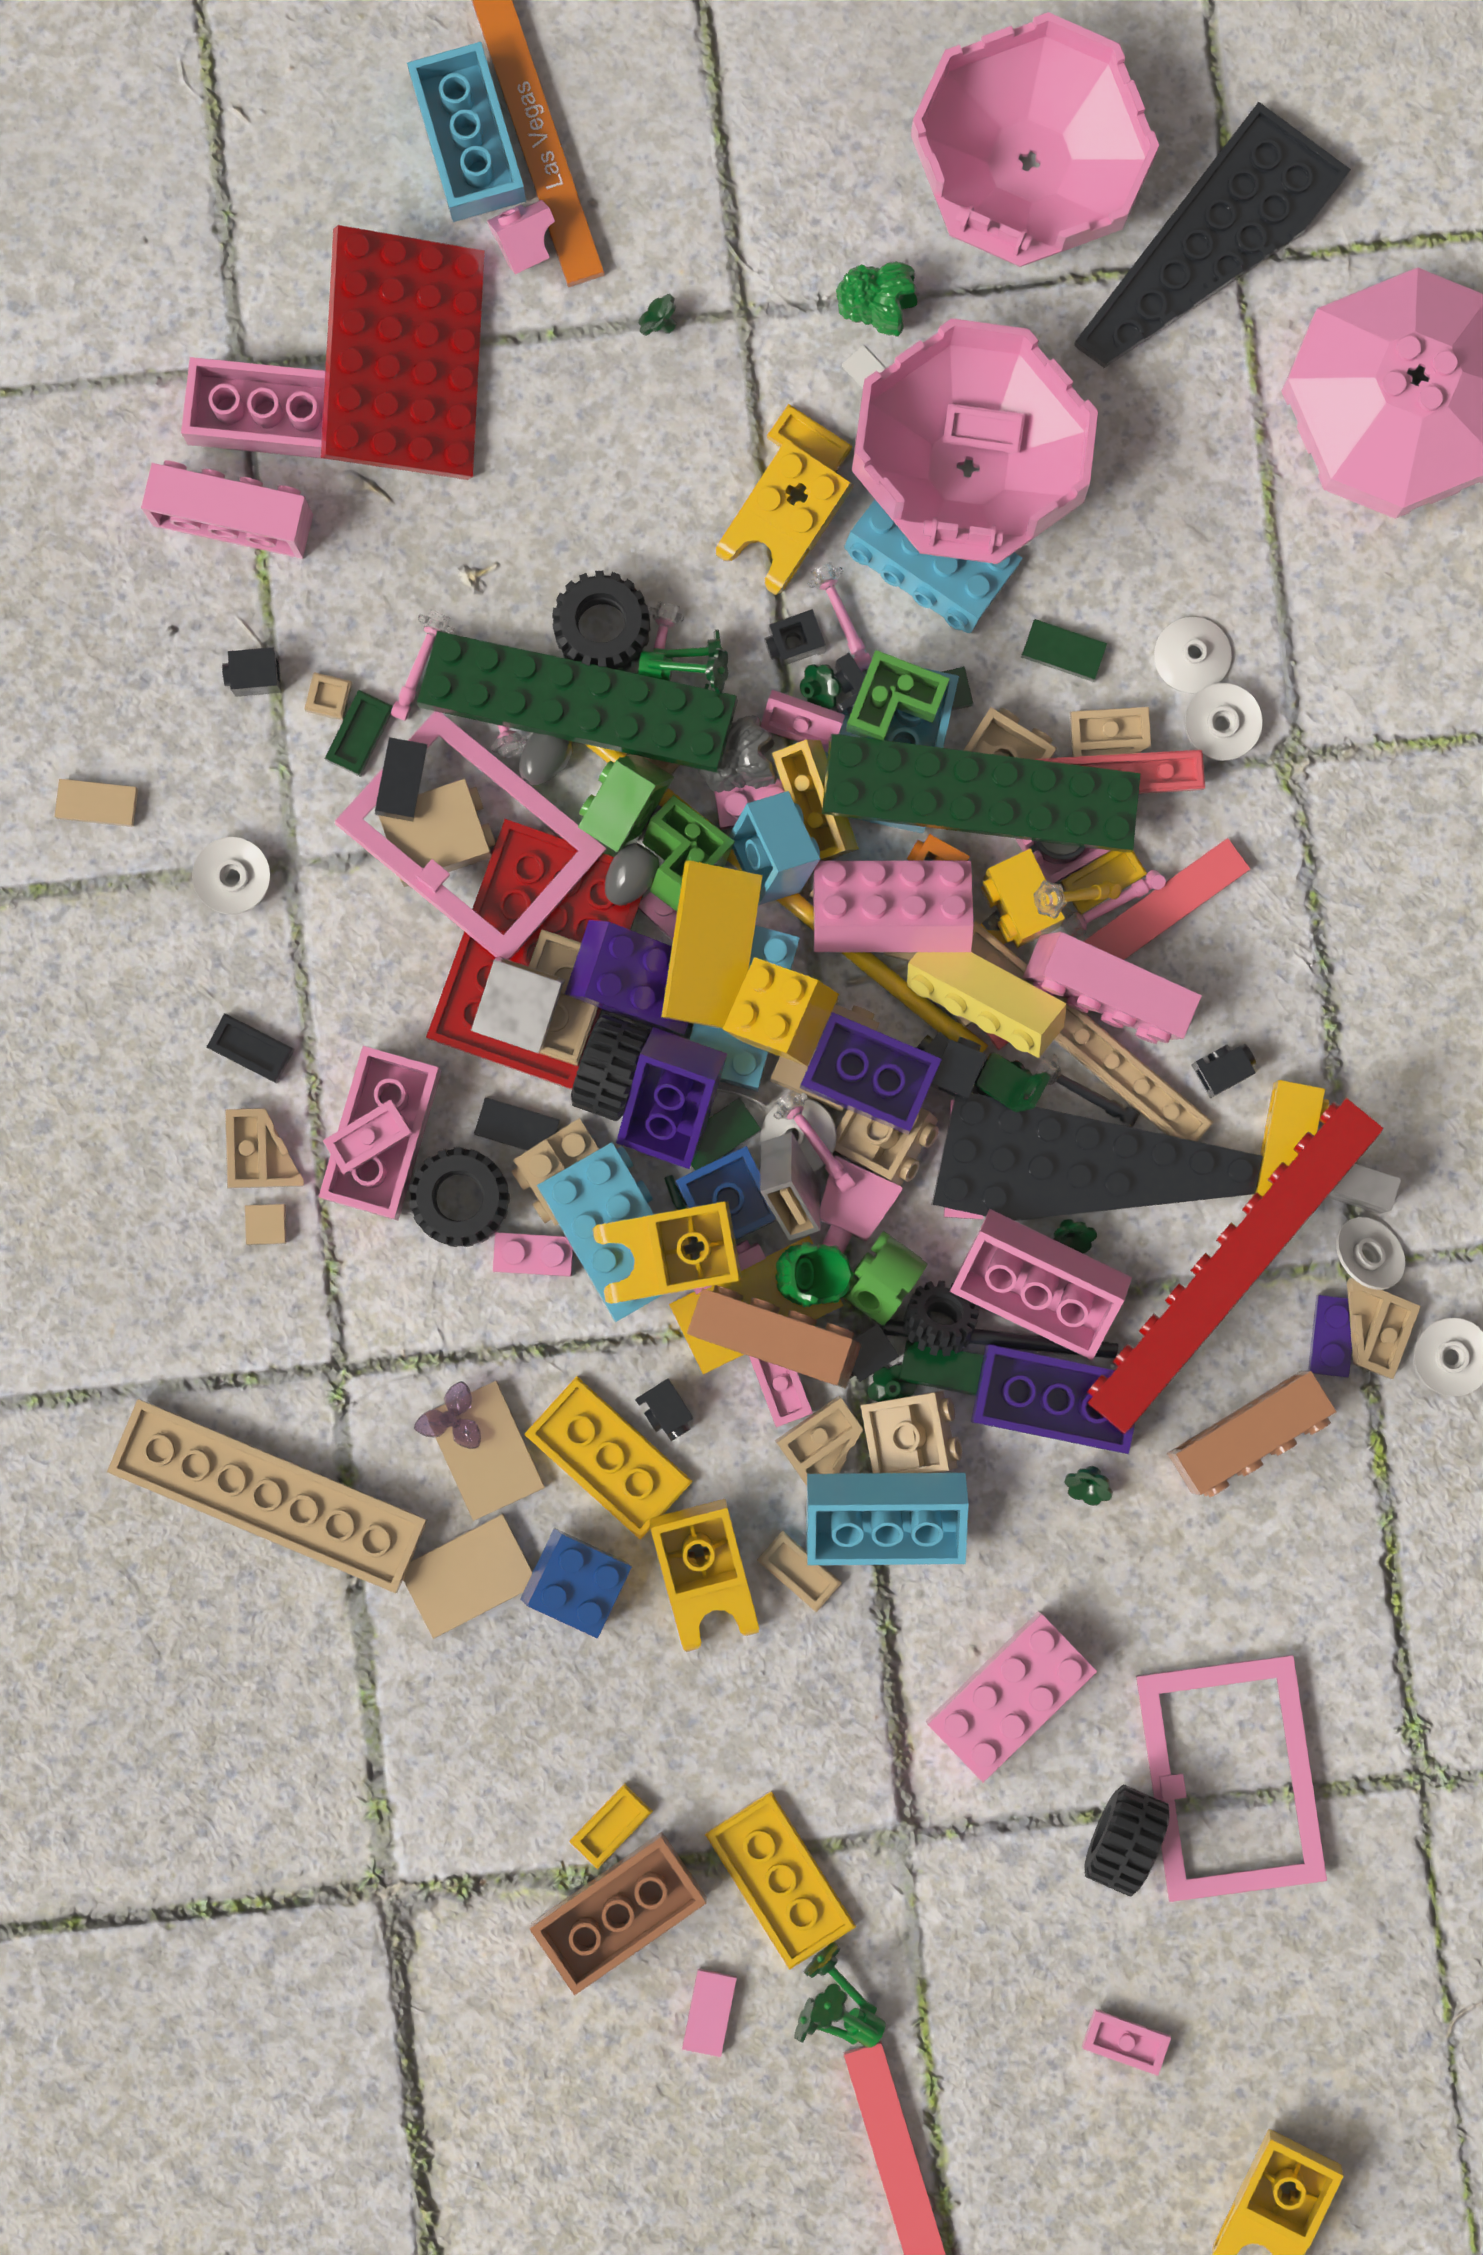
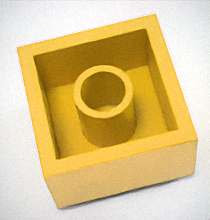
(1012, 889)
(781, 1011)

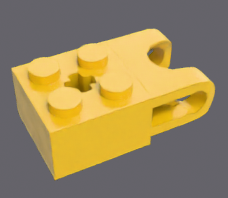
(783, 527)
(661, 1256)
(707, 1581)
(1276, 2219)

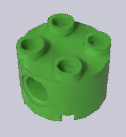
(884, 1278)

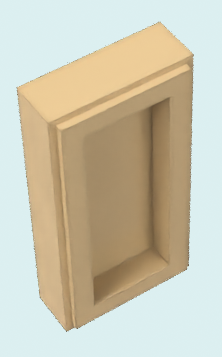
(96, 802)
(789, 1564)

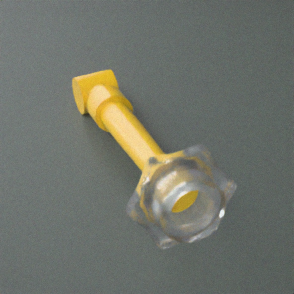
(1051, 898)

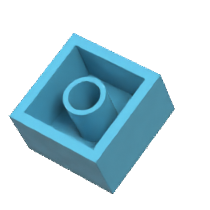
(775, 844)

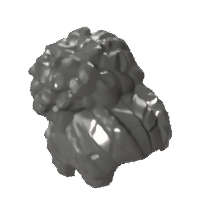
(743, 758)

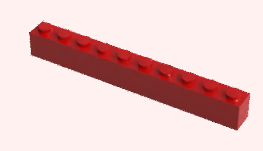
(1235, 1266)

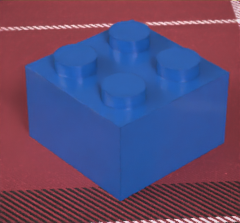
(731, 1180)
(575, 1583)

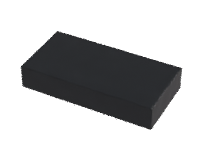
(401, 779)
(250, 1048)
(514, 1125)

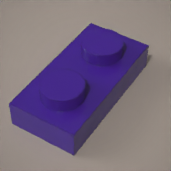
(1331, 1337)

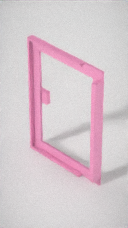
(429, 880)
(1172, 1787)

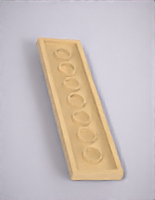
(267, 1496)

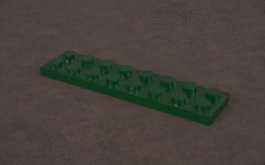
(577, 701)
(981, 793)

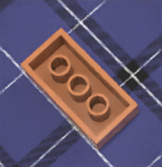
(776, 1339)
(1251, 1433)
(618, 1913)

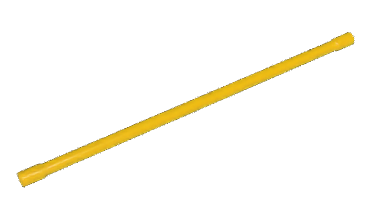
(864, 960)

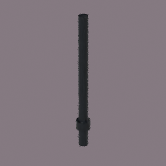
(1011, 1340)

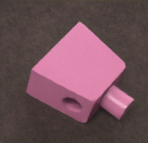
(859, 1208)

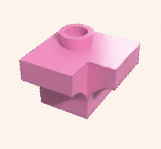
(521, 234)

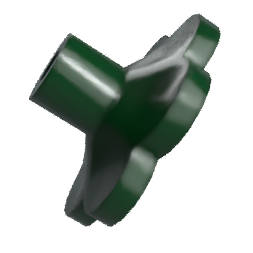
(658, 316)
(820, 686)
(1075, 1235)
(883, 1379)
(1088, 1486)

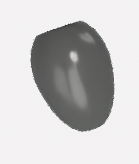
(544, 758)
(630, 874)

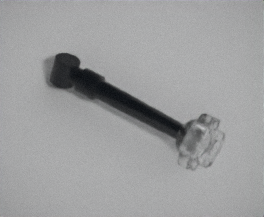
(1127, 1115)

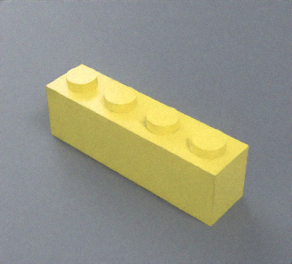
(989, 998)

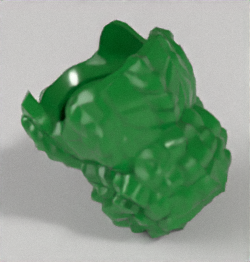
(878, 296)
(813, 1274)

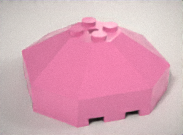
(1042, 93)
(1361, 414)
(1013, 494)

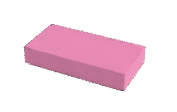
(983, 428)
(709, 2012)

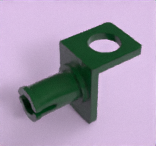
(1010, 1084)

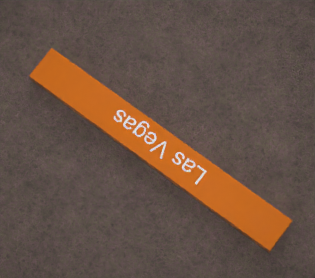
(538, 139)

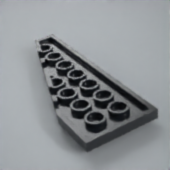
(1238, 213)
(1072, 1164)

